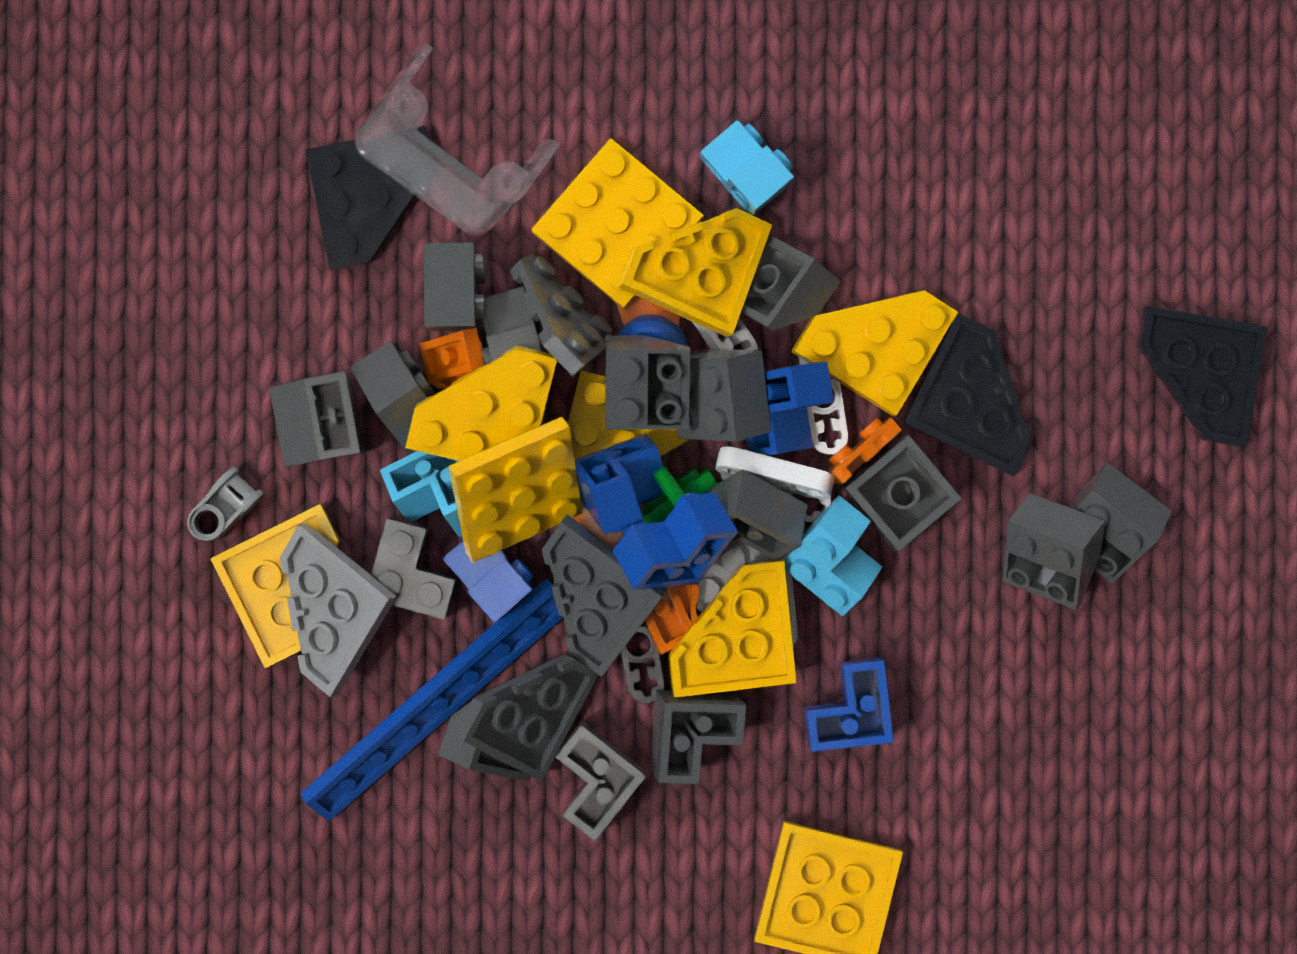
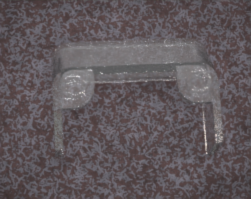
(409, 158)

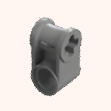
(225, 504)

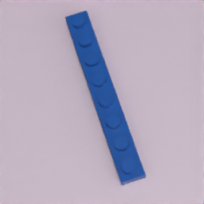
(433, 703)

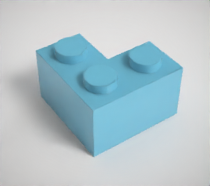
(745, 169)
(422, 485)
(831, 561)

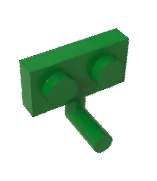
(690, 481)

